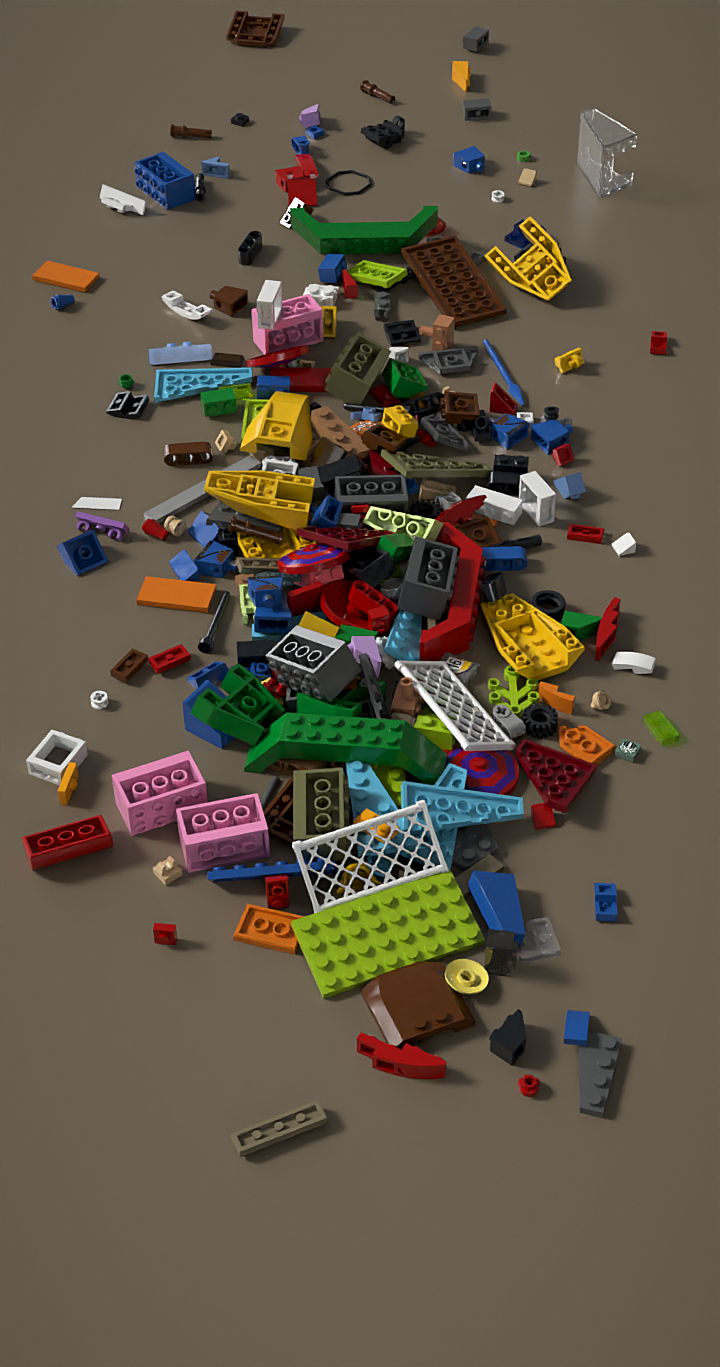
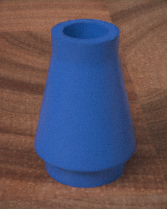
(61, 301)

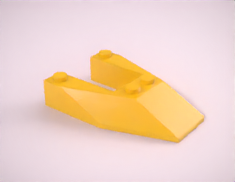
(539, 269)
(264, 495)

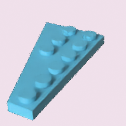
(369, 793)

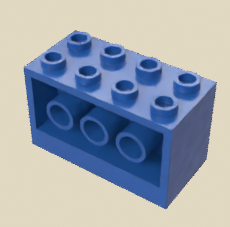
(165, 180)

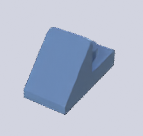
(215, 168)

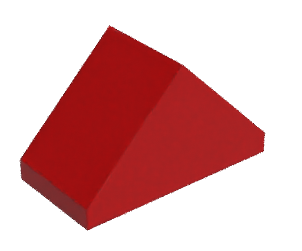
(501, 402)

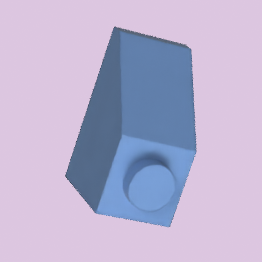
(570, 486)

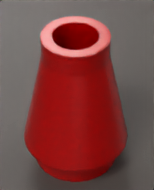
(154, 529)

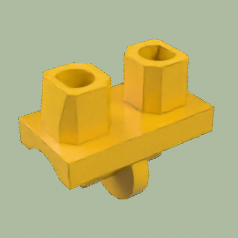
(570, 360)

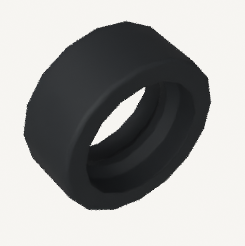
(553, 598)

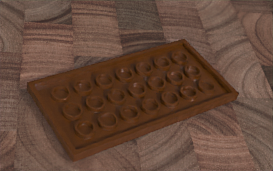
(453, 280)

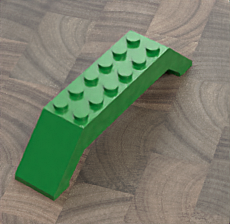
(363, 236)
(348, 741)

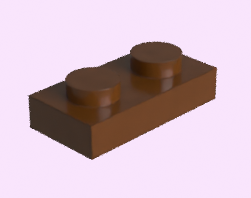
(129, 665)

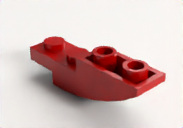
(460, 512)
(407, 1063)

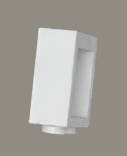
(270, 303)
(540, 508)
(51, 772)

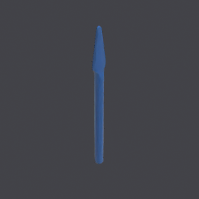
(513, 389)

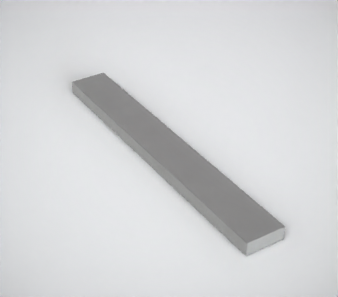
(195, 493)

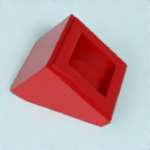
(542, 816)

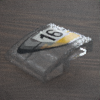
(461, 667)

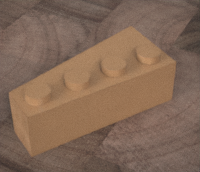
(329, 425)

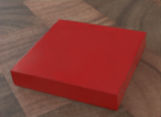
(305, 599)

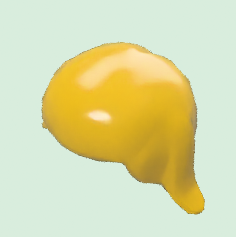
(357, 884)

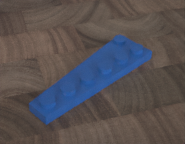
(241, 872)

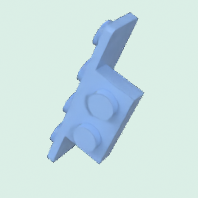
(183, 353)

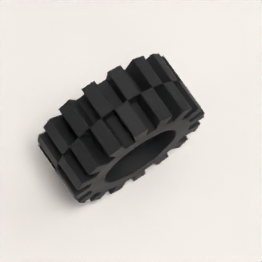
(425, 509)
(544, 713)

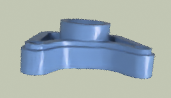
(367, 414)

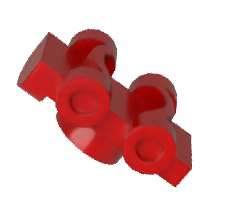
(426, 438)
(276, 690)

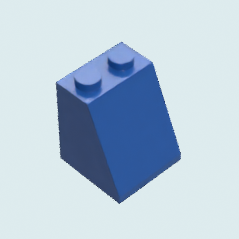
(199, 728)

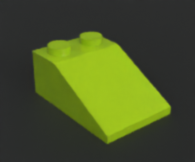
(434, 729)

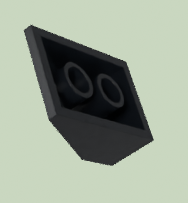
(369, 566)

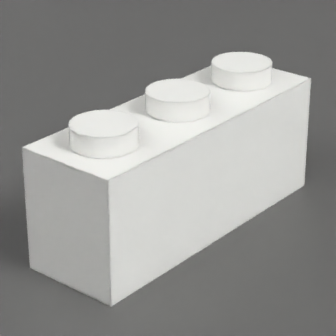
(498, 505)

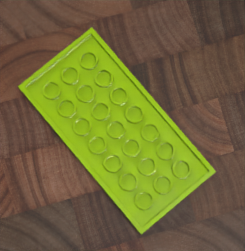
(386, 932)

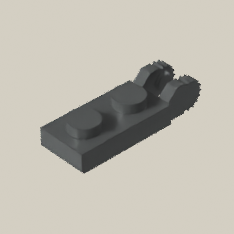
(382, 304)

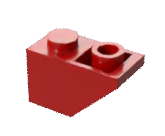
(277, 891)

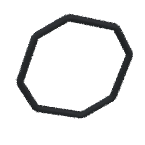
(348, 193)

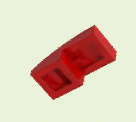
(658, 342)

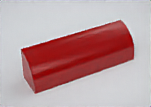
(304, 378)

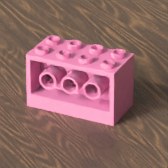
(297, 325)
(154, 791)
(223, 832)

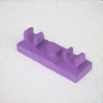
(101, 524)

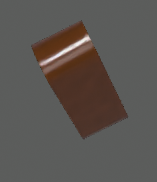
(188, 453)

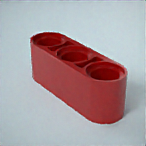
(367, 598)

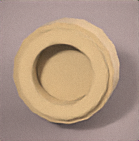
(601, 700)

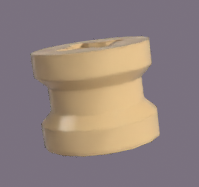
(174, 525)

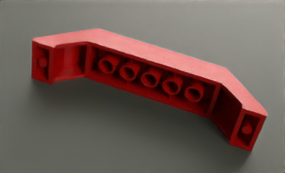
(456, 632)

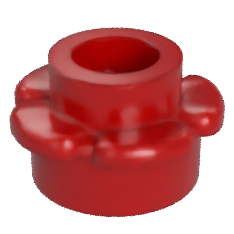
(529, 1090)

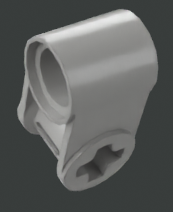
(447, 500)
(508, 721)

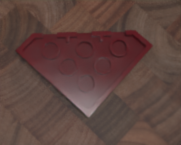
(343, 538)
(554, 774)

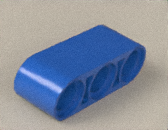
(505, 558)

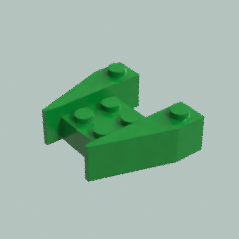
(342, 705)
(242, 709)

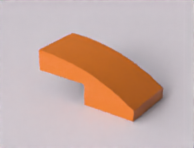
(560, 701)

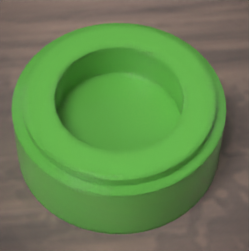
(523, 156)

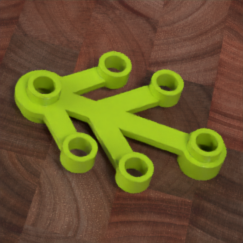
(512, 695)

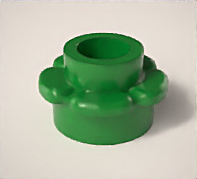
(126, 381)

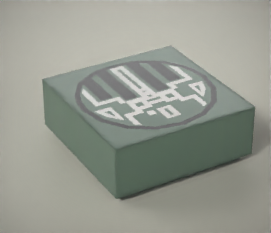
(627, 750)

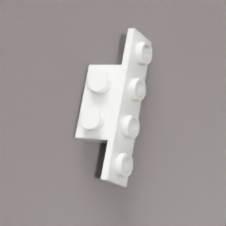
(122, 201)

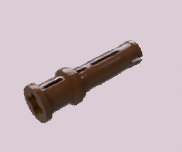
(372, 90)
(184, 131)
(248, 528)

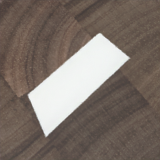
(98, 503)

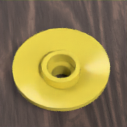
(466, 976)

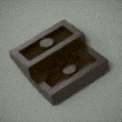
(327, 453)

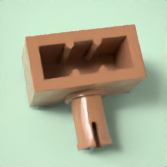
(441, 333)
(406, 698)

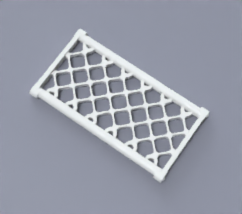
(443, 670)
(299, 846)

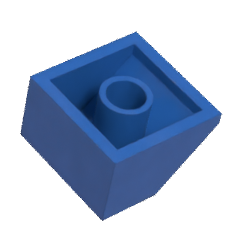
(82, 552)

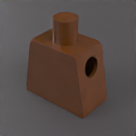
(229, 300)

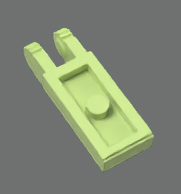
(247, 605)

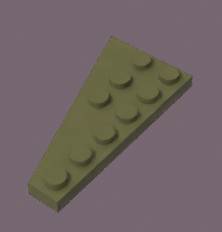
(431, 466)

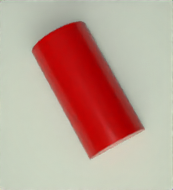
(67, 842)

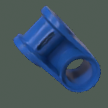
(300, 144)

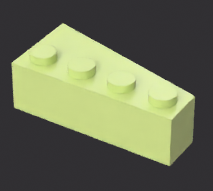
(403, 523)

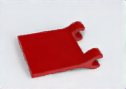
(302, 188)

